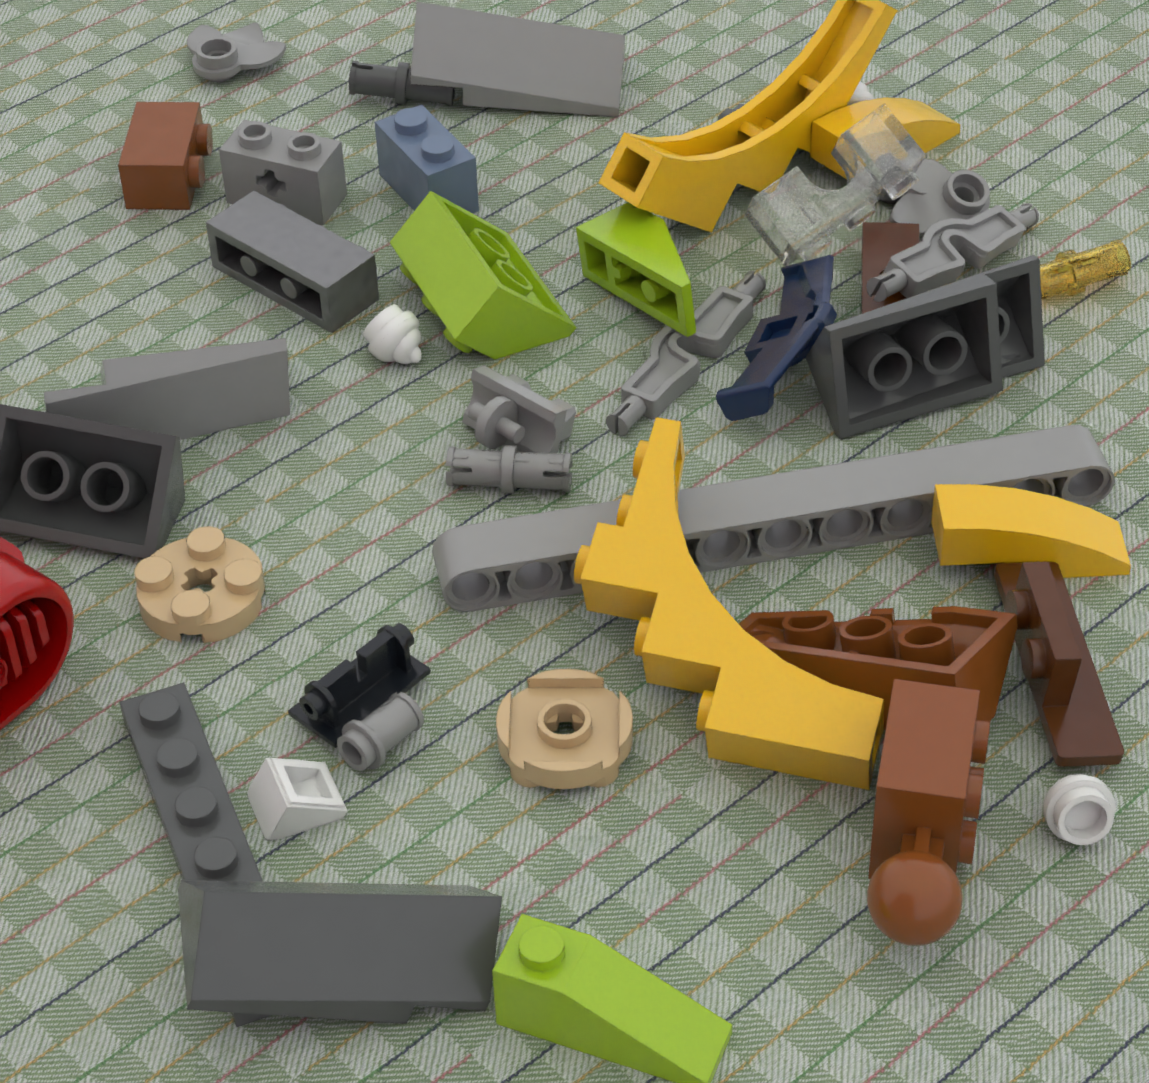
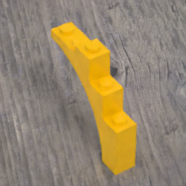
(697, 171)
(751, 699)

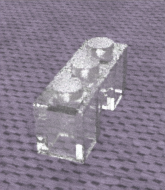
(800, 217)

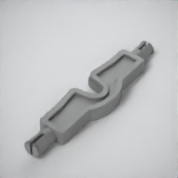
(948, 246)
(672, 367)

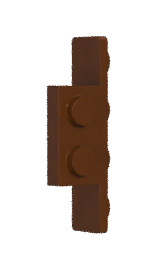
(1058, 665)

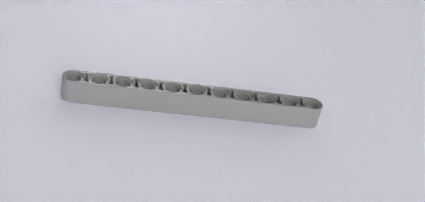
(771, 514)

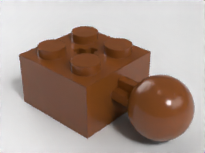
(920, 810)

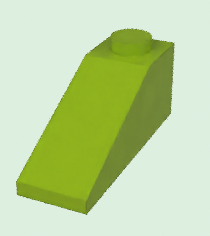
(637, 261)
(603, 1004)

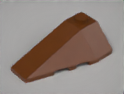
(868, 652)

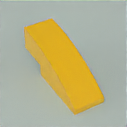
(921, 121)
(1024, 526)

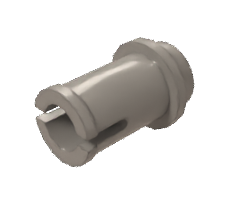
(368, 740)

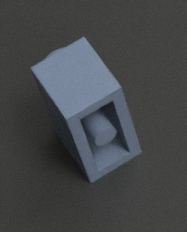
(424, 157)

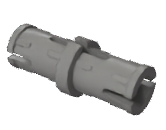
(509, 469)

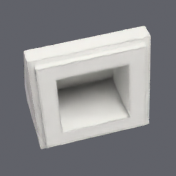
(294, 797)

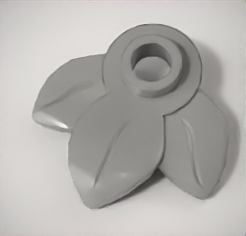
(224, 55)
(941, 196)

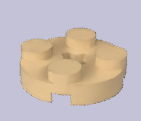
(200, 559)
(564, 760)

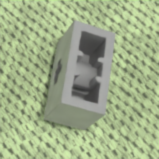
(286, 167)

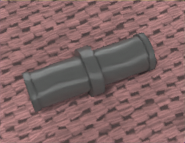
(395, 83)

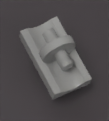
(512, 414)

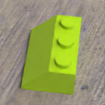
(477, 281)

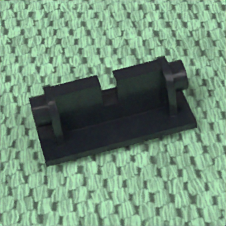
(360, 686)

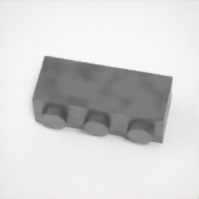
(293, 261)

